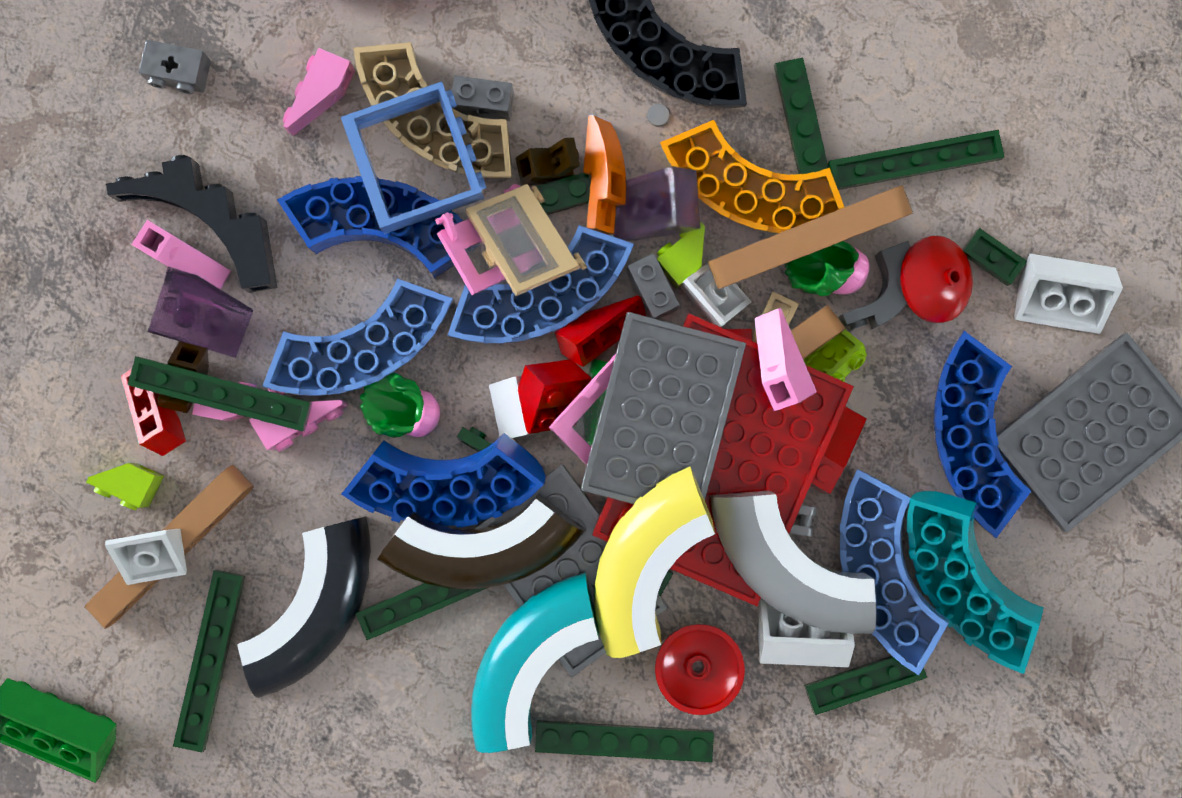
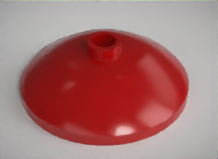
(936, 279)
(702, 690)

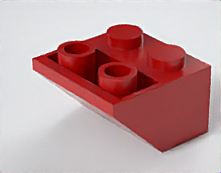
(548, 391)

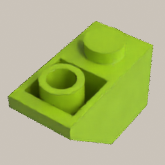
(683, 257)
(130, 483)

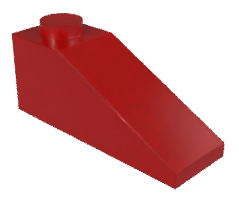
(596, 330)
(155, 426)
(838, 451)

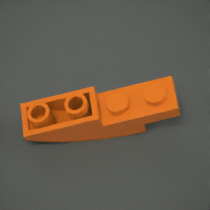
(608, 176)

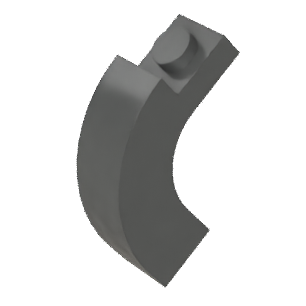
(891, 297)

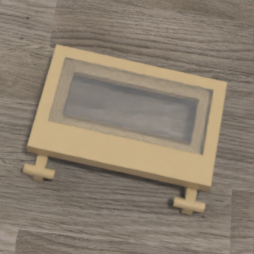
(522, 239)

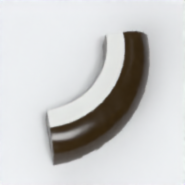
(481, 555)

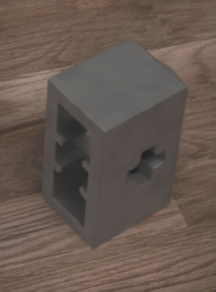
(161, 58)
(483, 97)
(652, 287)

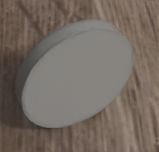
(658, 115)

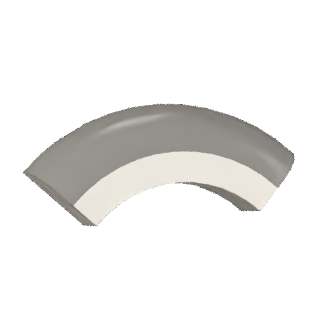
(783, 574)

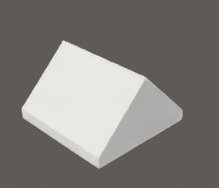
(715, 304)
(508, 408)
(148, 556)

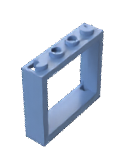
(396, 107)

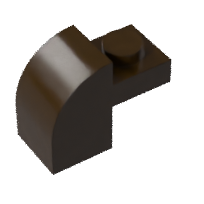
(548, 164)
(187, 357)

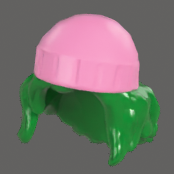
(830, 270)
(399, 407)

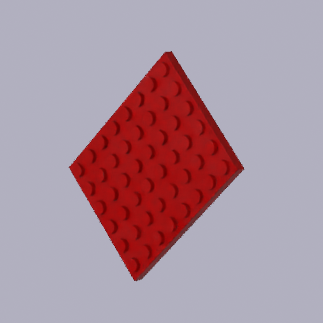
(756, 453)

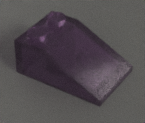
(659, 205)
(199, 313)

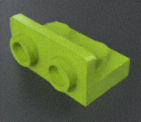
(838, 356)

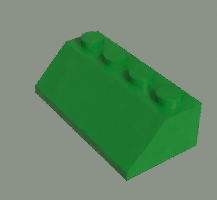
(55, 730)

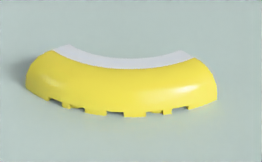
(639, 557)

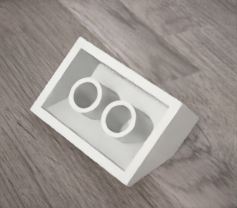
(1066, 293)
(795, 643)

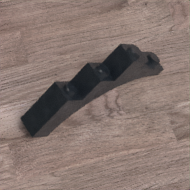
(182, 187)

